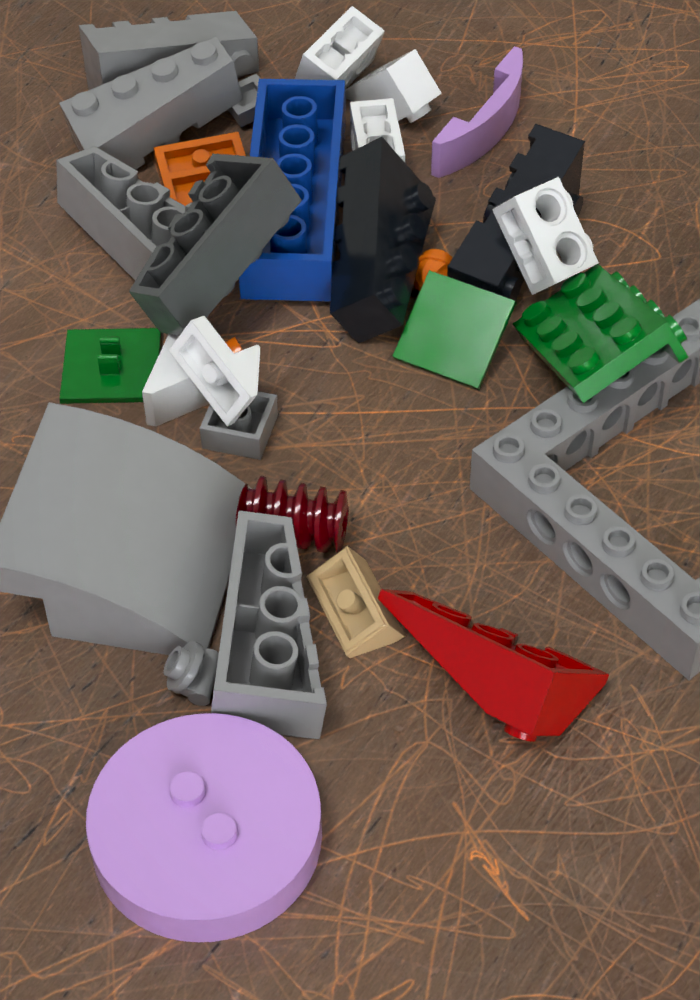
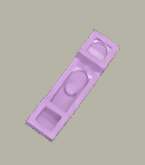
(466, 142)

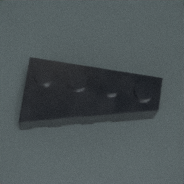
(378, 240)
(484, 254)

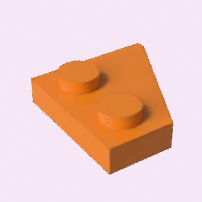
(186, 162)

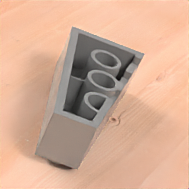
(154, 103)

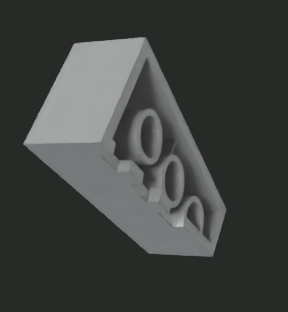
(129, 47)
(116, 206)
(266, 639)

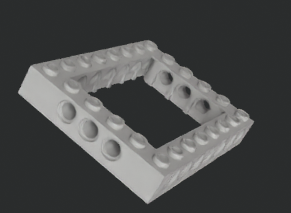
(527, 484)

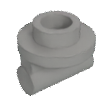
(192, 672)

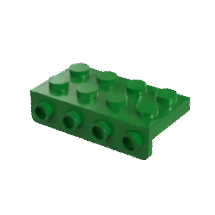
(597, 331)

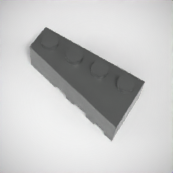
(214, 240)

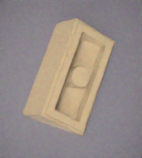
(352, 604)

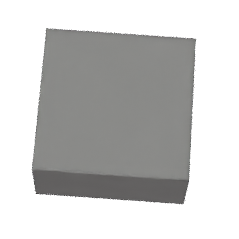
(249, 432)

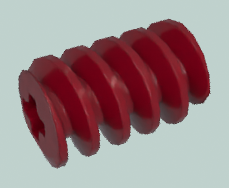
(310, 518)

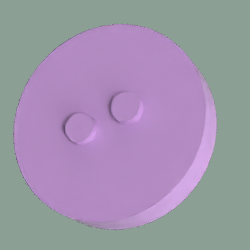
(204, 827)

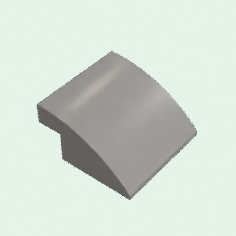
(119, 533)

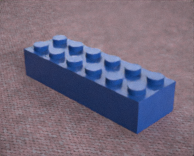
(304, 132)

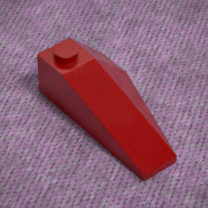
(519, 684)

